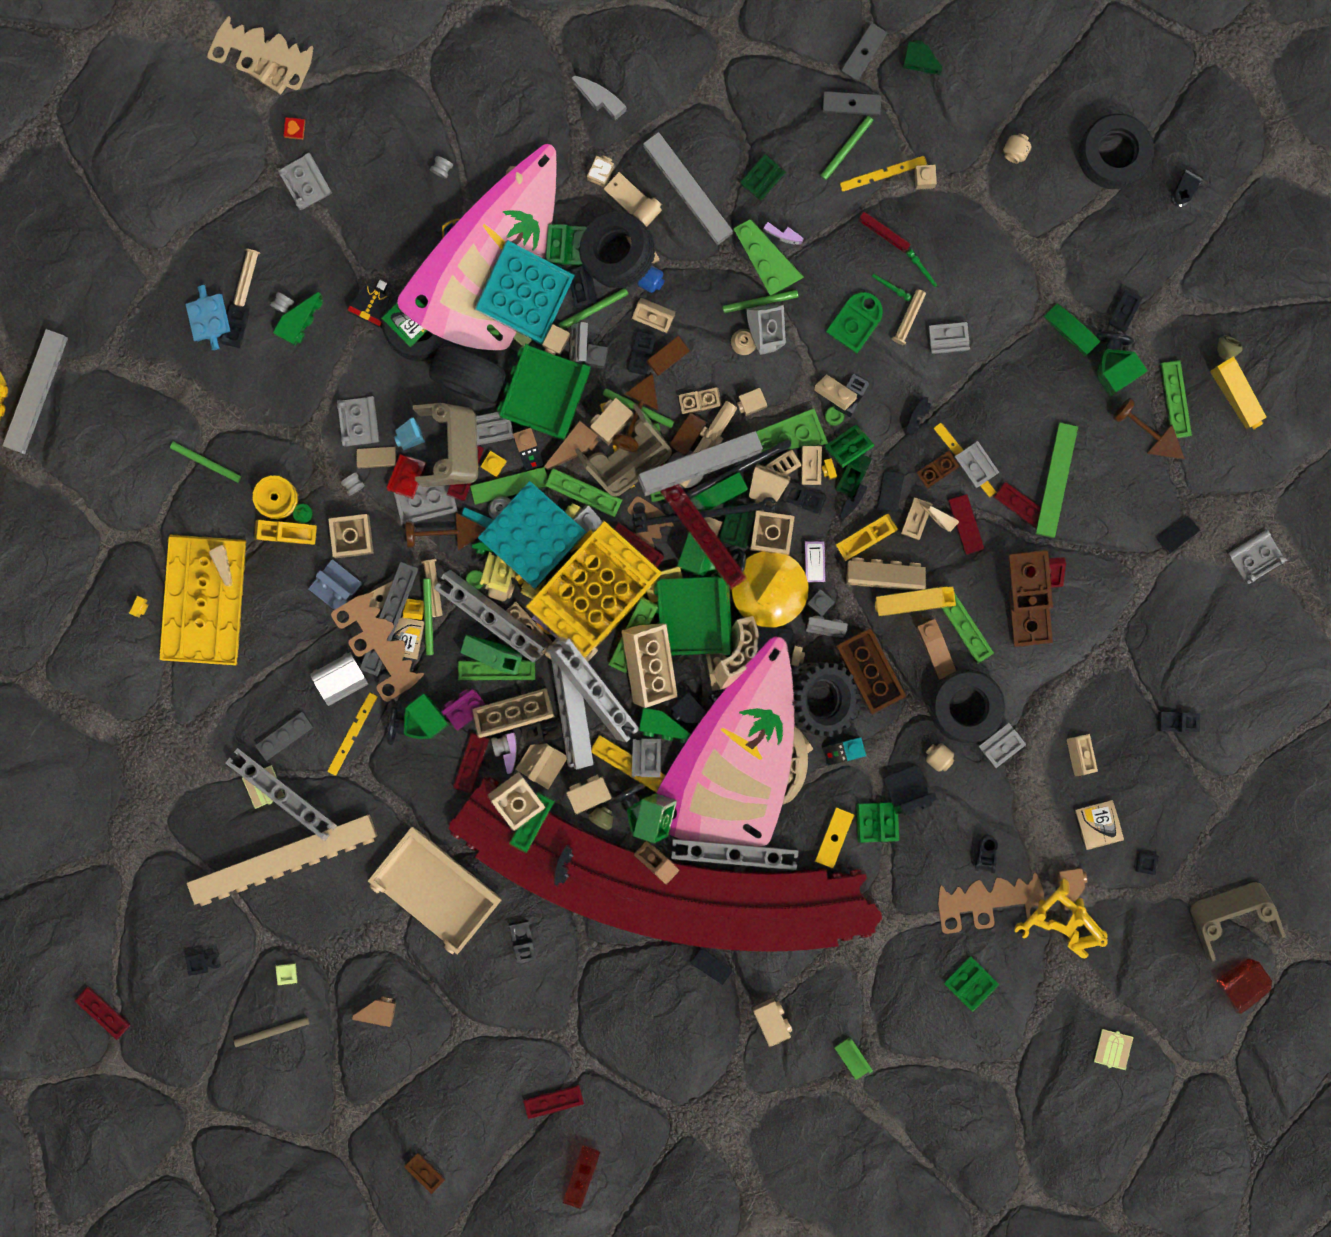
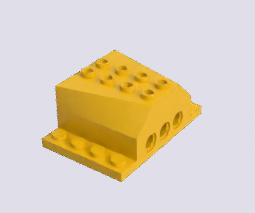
(594, 589)

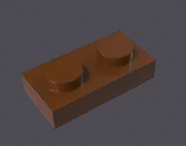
(424, 1172)

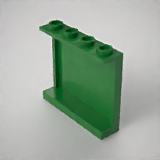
(544, 392)
(695, 614)

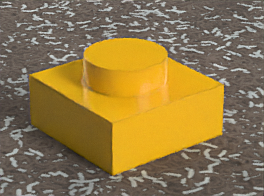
(493, 464)
(828, 469)
(139, 606)
(413, 609)

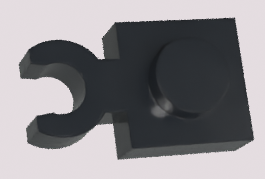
(199, 963)

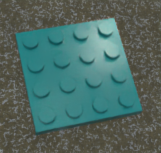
(524, 292)
(532, 535)

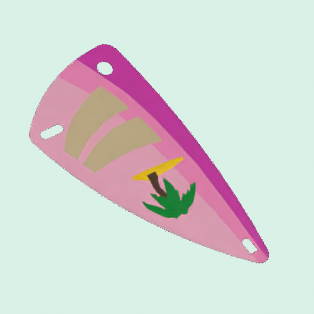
(466, 256)
(742, 748)

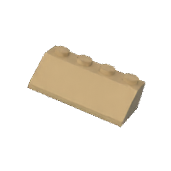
(886, 575)
(649, 664)
(513, 713)

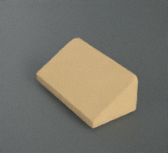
(653, 315)
(376, 457)
(1082, 755)

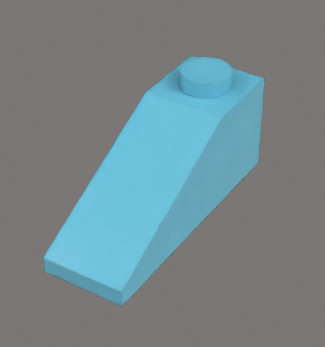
(409, 434)

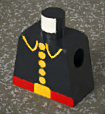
(371, 304)

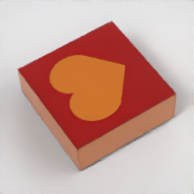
(294, 128)

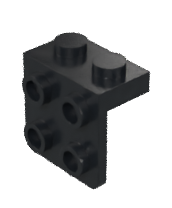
(908, 791)

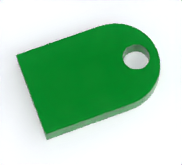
(855, 322)

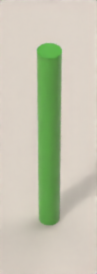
(846, 148)
(760, 301)
(594, 308)
(649, 413)
(206, 462)
(428, 616)

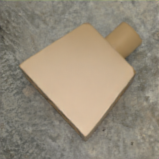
(767, 483)

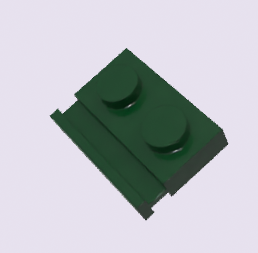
(762, 177)
(737, 528)

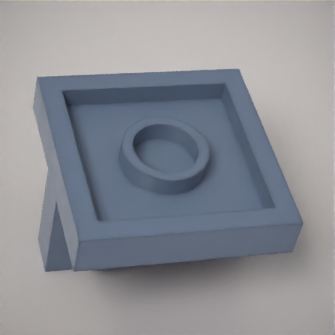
(335, 585)

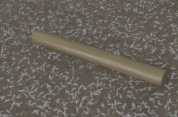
(271, 1032)

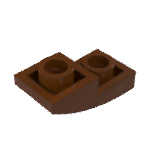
(668, 355)
(688, 434)
(938, 469)

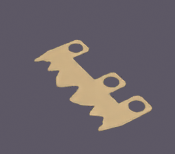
(254, 46)

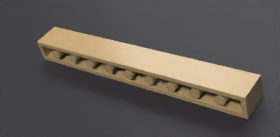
(282, 859)

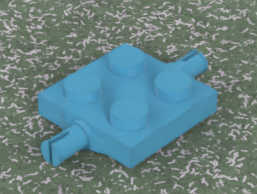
(208, 317)

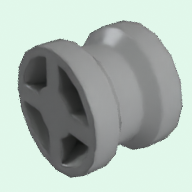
(441, 167)
(281, 303)
(352, 484)
(500, 745)

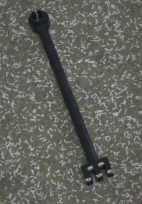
(737, 469)
(645, 522)

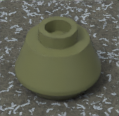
(1228, 347)
(602, 817)

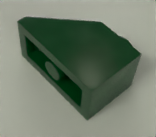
(921, 58)
(853, 475)

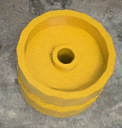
(286, 500)

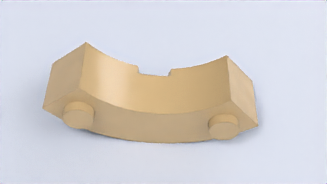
(744, 649)
(798, 766)

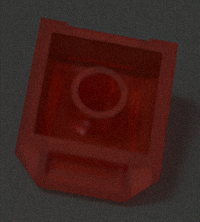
(1245, 984)

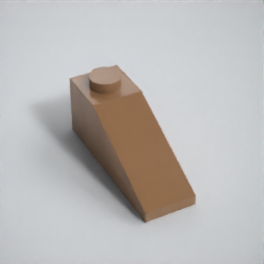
(581, 438)
(936, 648)

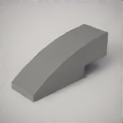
(599, 97)

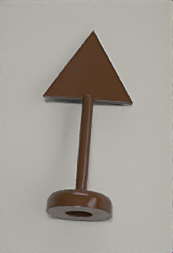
(645, 394)
(1165, 446)
(466, 532)

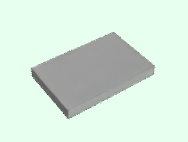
(426, 504)

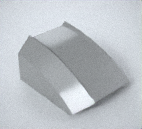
(767, 327)

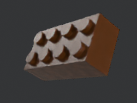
(870, 671)

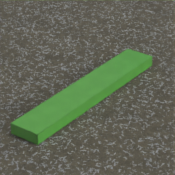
(1056, 480)

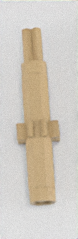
(711, 435)

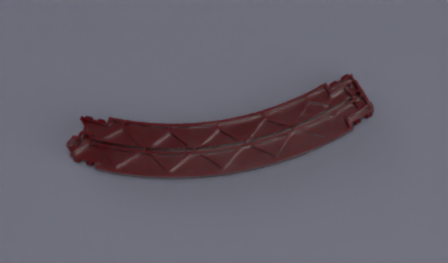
(695, 906)

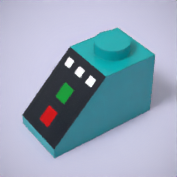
(844, 751)

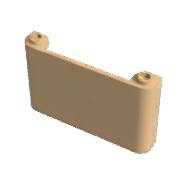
(435, 890)

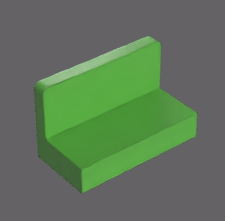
(853, 1058)

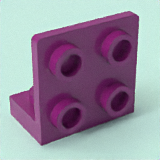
(461, 711)

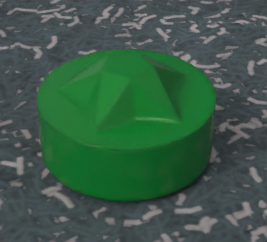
(302, 513)

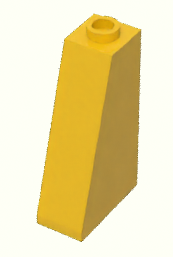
(1238, 393)
(915, 601)

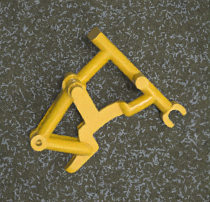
(1078, 918)

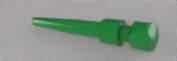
(915, 259)
(900, 292)

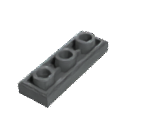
(870, 43)
(864, 103)

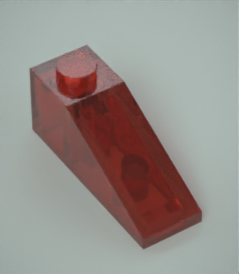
(581, 1177)

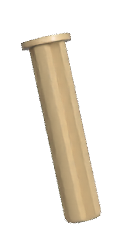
(245, 277)
(909, 317)
(430, 572)

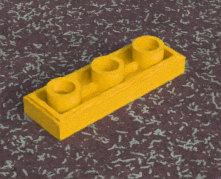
(830, 849)

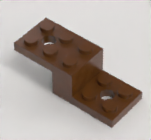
(1030, 598)

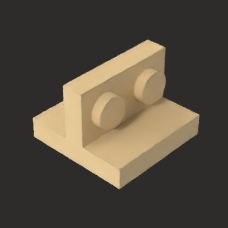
(542, 764)

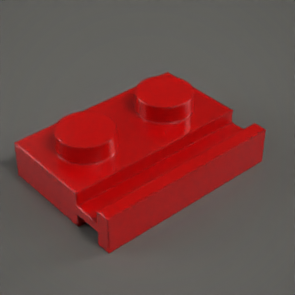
(404, 474)

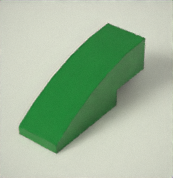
(1072, 329)
(720, 493)

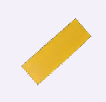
(285, 532)
(867, 537)

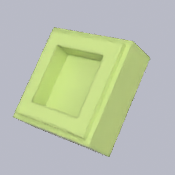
(286, 974)

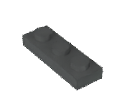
(284, 736)

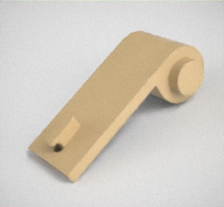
(633, 200)

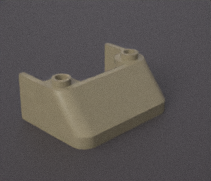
(462, 445)
(623, 468)
(1212, 910)

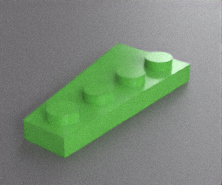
(767, 259)
(800, 430)

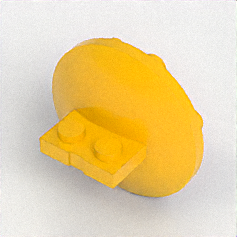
(773, 589)

